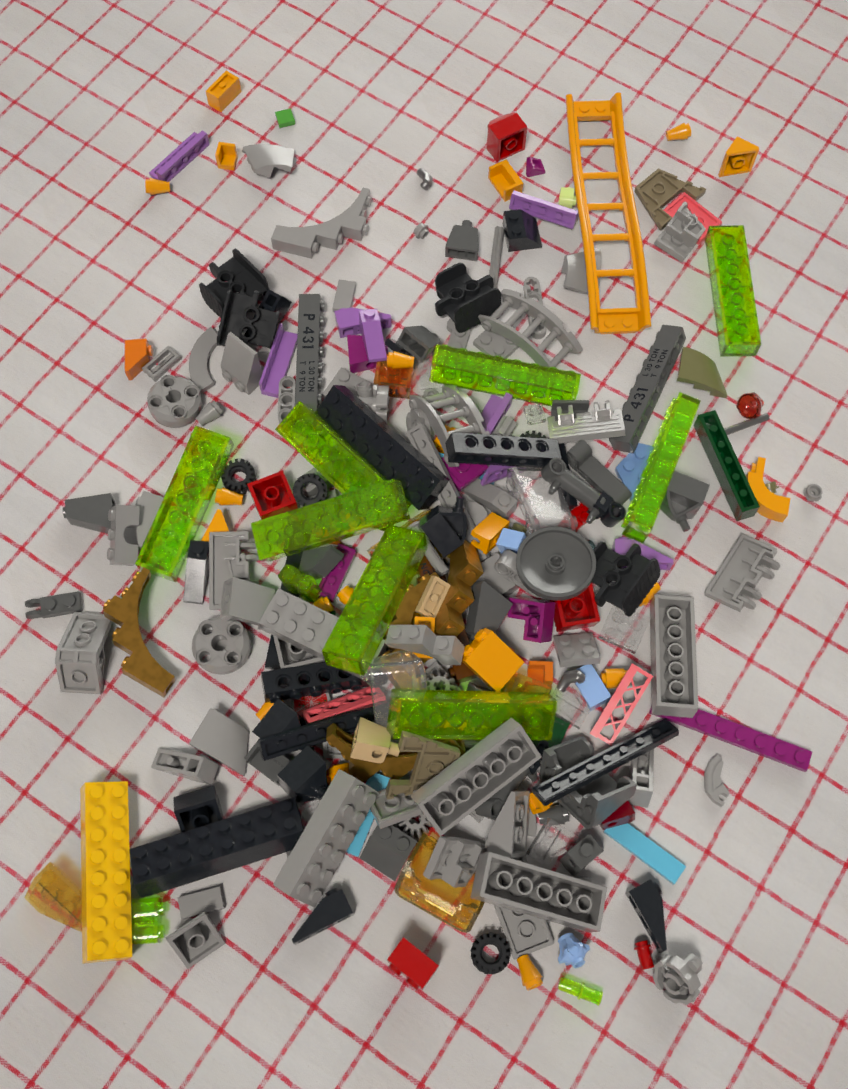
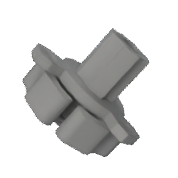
(379, 402)
(678, 977)

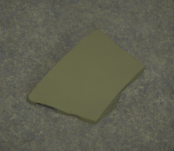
(701, 371)

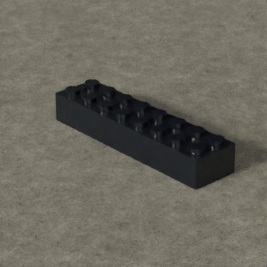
(382, 446)
(216, 847)

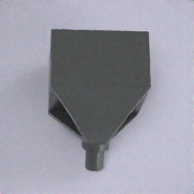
(683, 498)

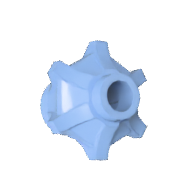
(572, 950)

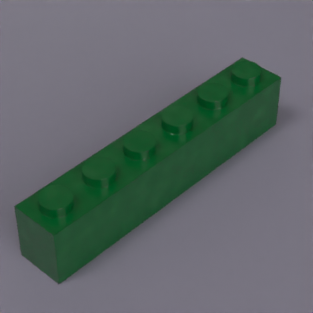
(726, 465)

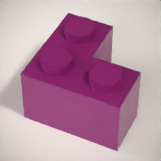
(537, 616)

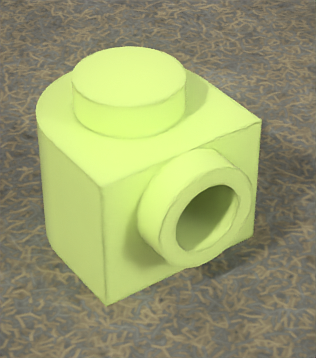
(567, 197)

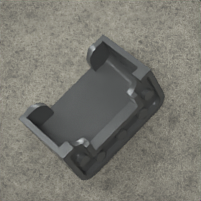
(594, 800)

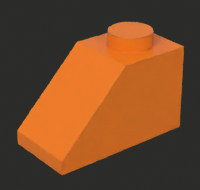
(136, 356)

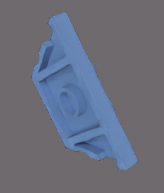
(631, 467)

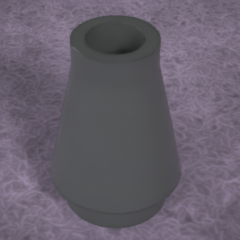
(556, 813)

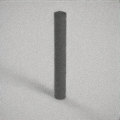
(745, 424)

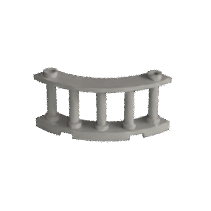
(542, 316)
(460, 400)

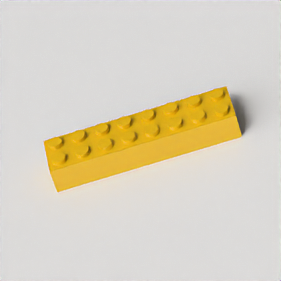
(105, 872)

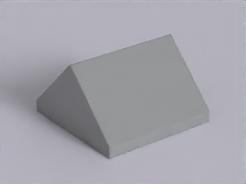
(195, 940)

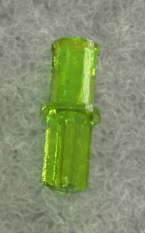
(580, 990)

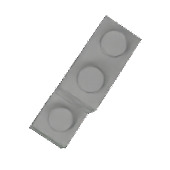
(422, 640)

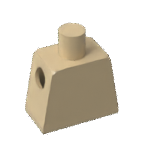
(372, 742)

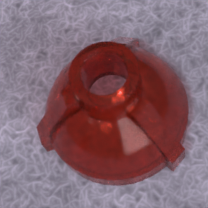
(747, 405)

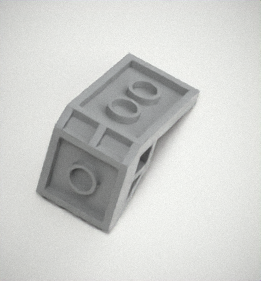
(82, 655)

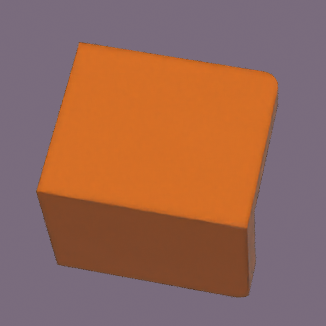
(541, 671)

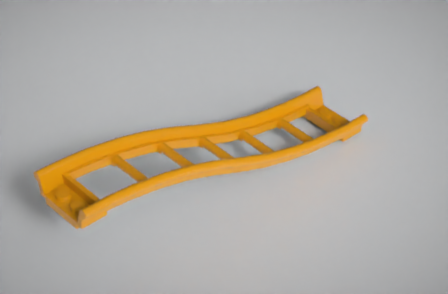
(616, 319)

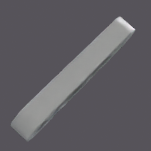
(536, 293)

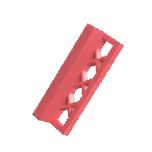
(614, 701)
(342, 703)

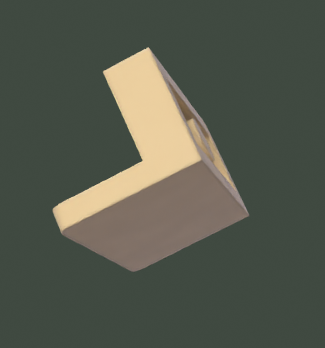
(432, 597)

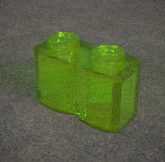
(299, 583)
(147, 920)

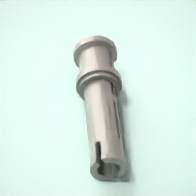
(431, 553)

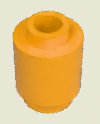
(612, 677)

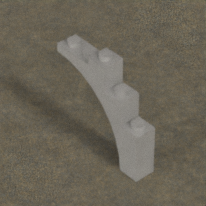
(329, 234)

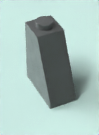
(90, 512)
(486, 610)

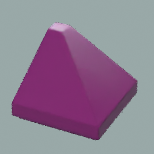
(534, 167)

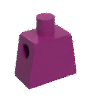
(357, 355)

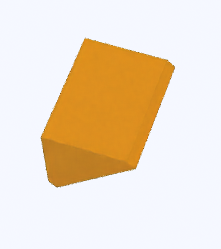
(738, 158)

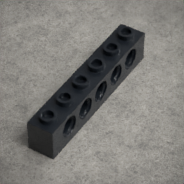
(501, 450)
(310, 673)

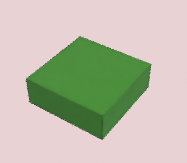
(285, 118)

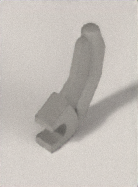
(713, 782)

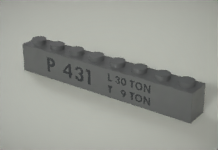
(309, 350)
(649, 386)

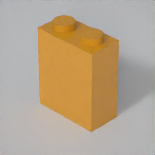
(491, 659)

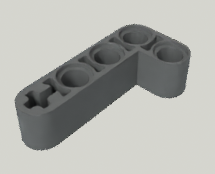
(600, 478)

